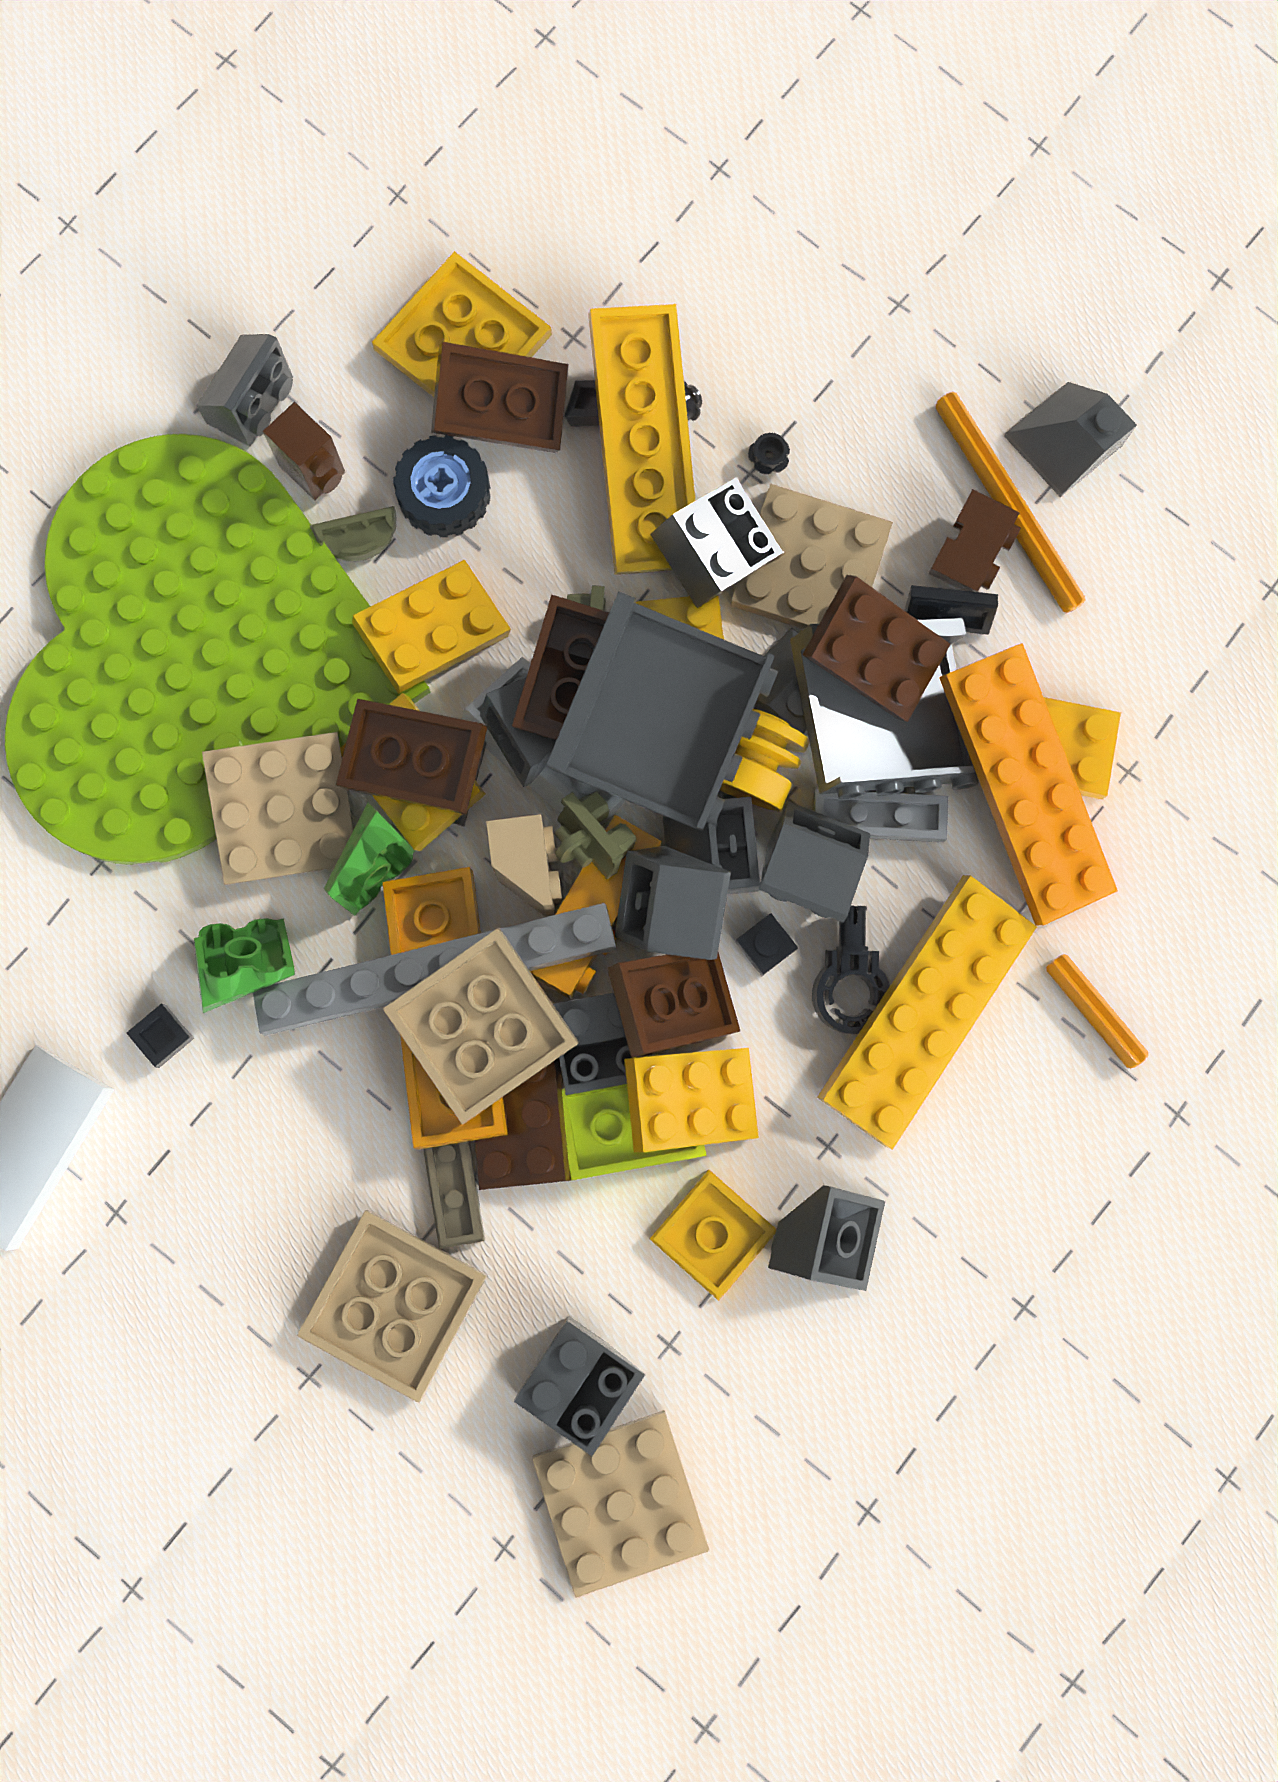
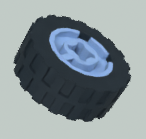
(442, 486)

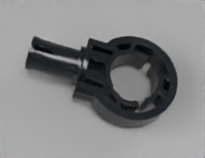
(837, 966)

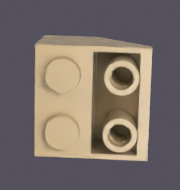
(521, 860)

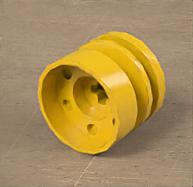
(760, 761)

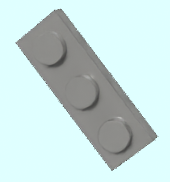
(891, 816)

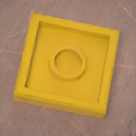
(713, 1234)

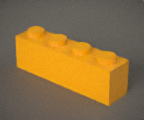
(589, 890)

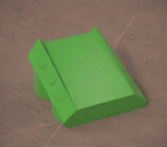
(369, 858)
(240, 960)

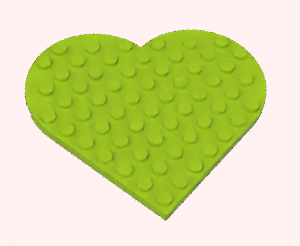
(188, 629)

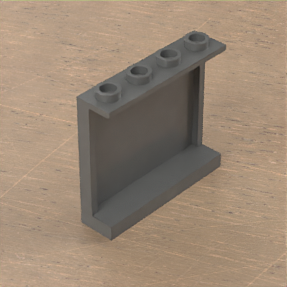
(662, 714)
(867, 748)

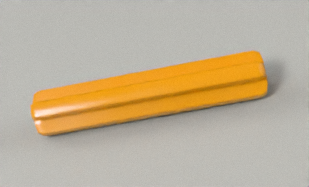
(1097, 1011)

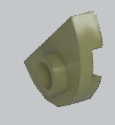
(357, 535)

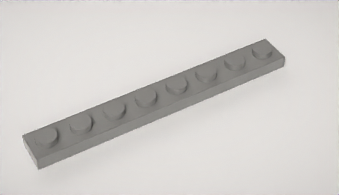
(385, 979)

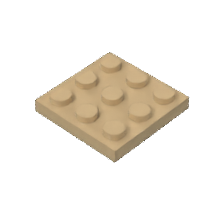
(819, 549)
(278, 807)
(480, 1025)
(392, 1305)
(622, 1506)

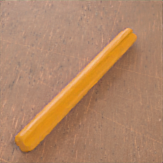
(1004, 491)

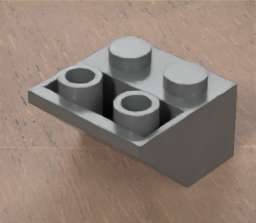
(247, 388)
(716, 542)
(726, 844)
(814, 862)
(672, 903)
(601, 1048)
(579, 1386)

